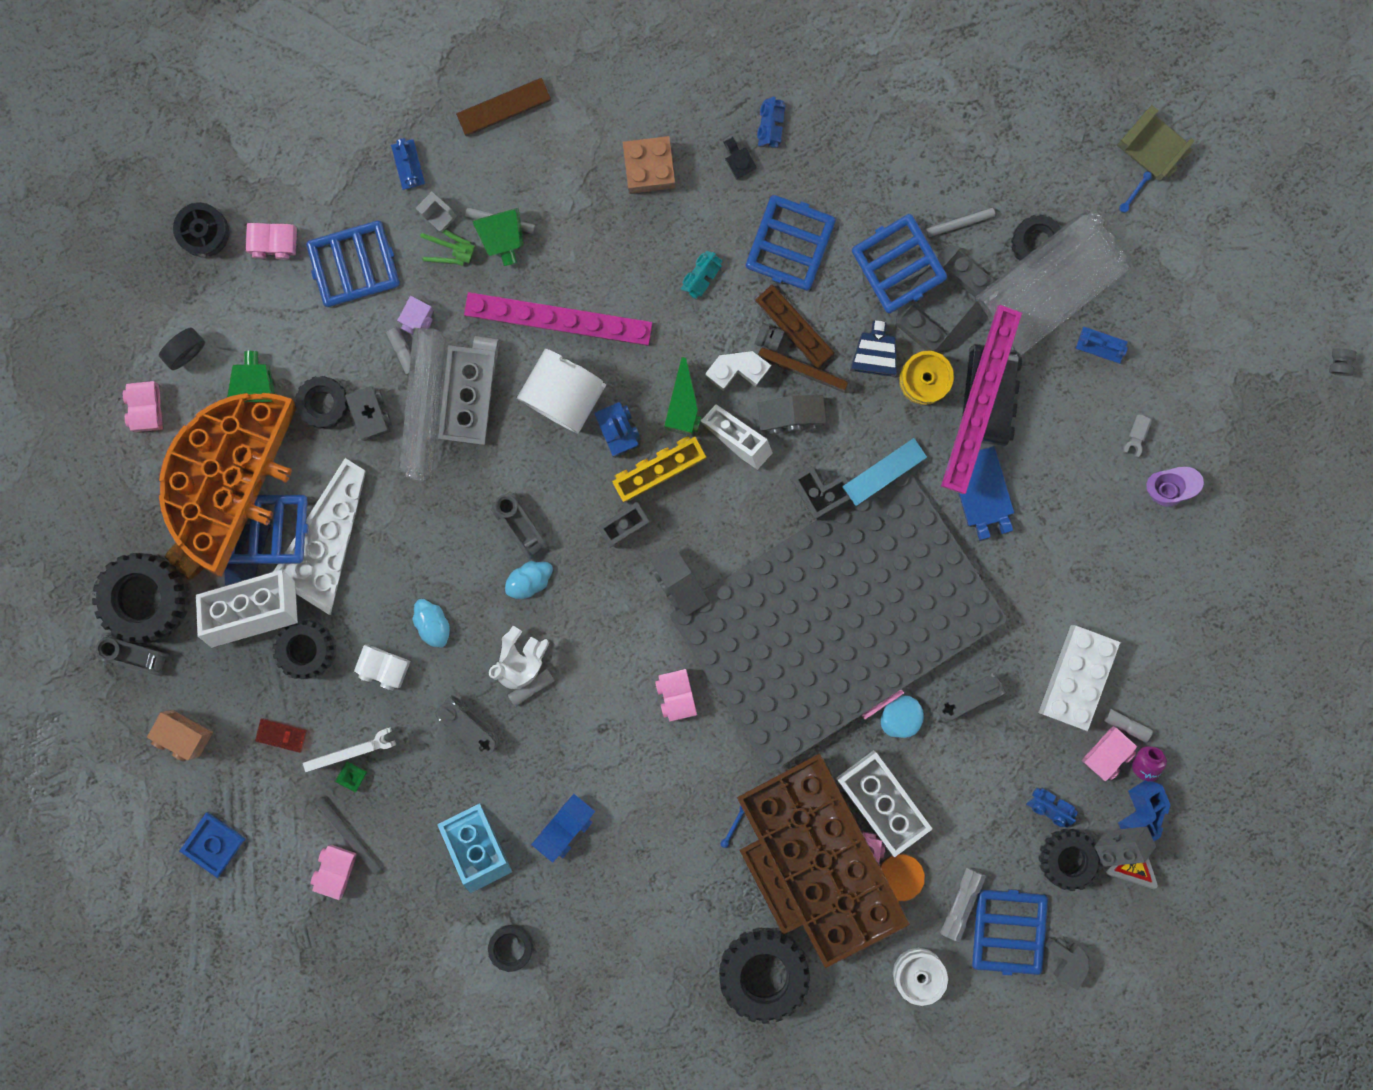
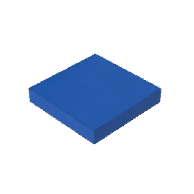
(212, 844)

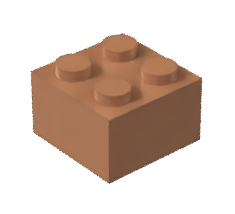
(649, 164)
(179, 735)

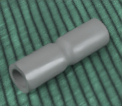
(400, 347)
(540, 682)
(1125, 724)

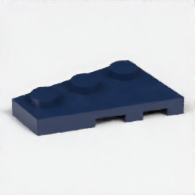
(240, 572)

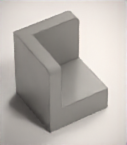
(436, 212)

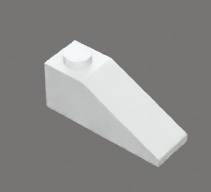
(738, 436)

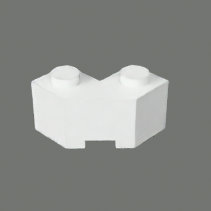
(746, 364)

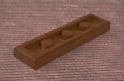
(503, 107)
(794, 326)
(803, 369)

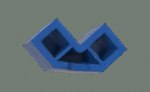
(1150, 806)
(563, 827)

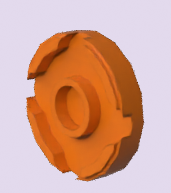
(903, 875)

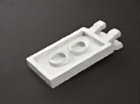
(378, 742)

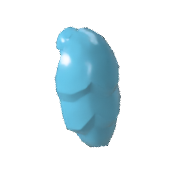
(528, 579)
(431, 623)

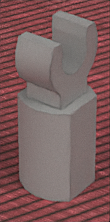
(1138, 434)

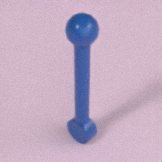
(1124, 207)
(725, 842)

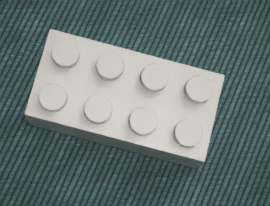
(246, 608)
(1079, 677)
(884, 803)

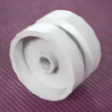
(931, 984)

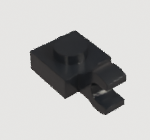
(739, 160)

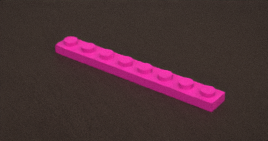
(558, 319)
(981, 399)

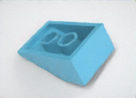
(474, 848)

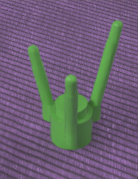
(462, 251)

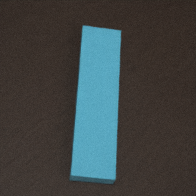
(884, 471)

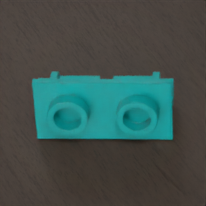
(705, 266)

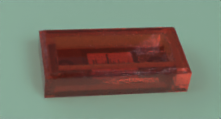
(281, 735)

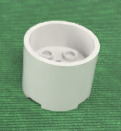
(561, 391)

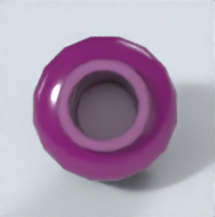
(1149, 763)

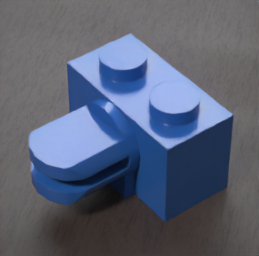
(617, 430)

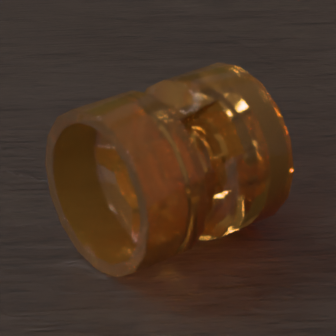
(187, 565)

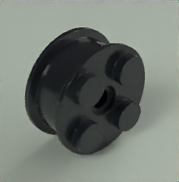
(210, 239)

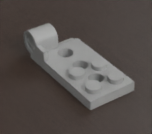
(483, 357)

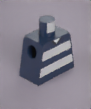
(875, 352)

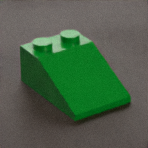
(683, 409)

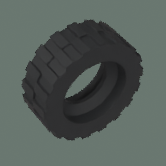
(1028, 225)
(304, 397)

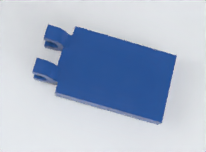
(987, 495)

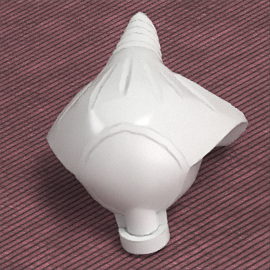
(514, 669)

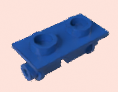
(768, 132)
(407, 163)
(1102, 345)
(1061, 813)

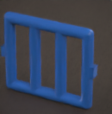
(767, 222)
(917, 239)
(371, 287)
(276, 557)
(1036, 946)

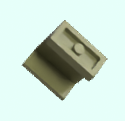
(1155, 145)

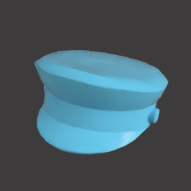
(902, 717)

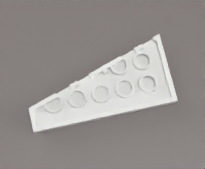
(327, 538)

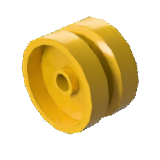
(940, 378)

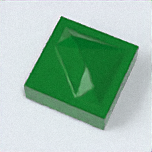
(350, 776)

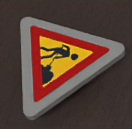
(1136, 873)

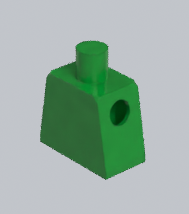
(501, 234)
(251, 378)

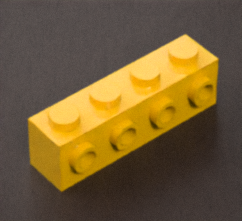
(658, 470)

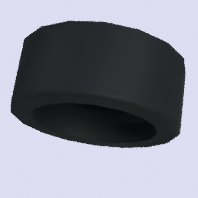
(181, 348)
(499, 962)

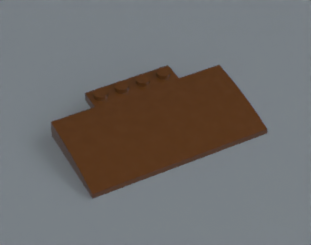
(817, 863)

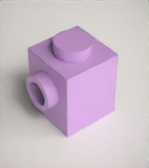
(416, 315)

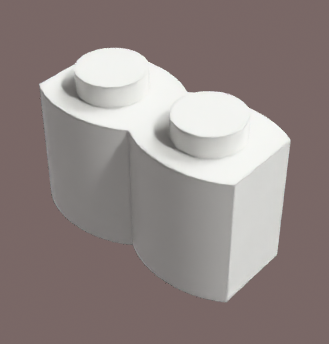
(381, 666)

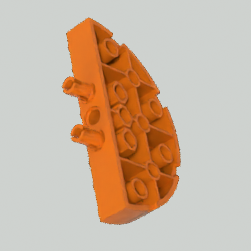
(218, 472)

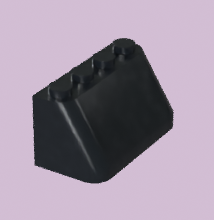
(999, 424)

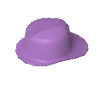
(1174, 485)

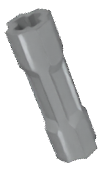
(964, 901)

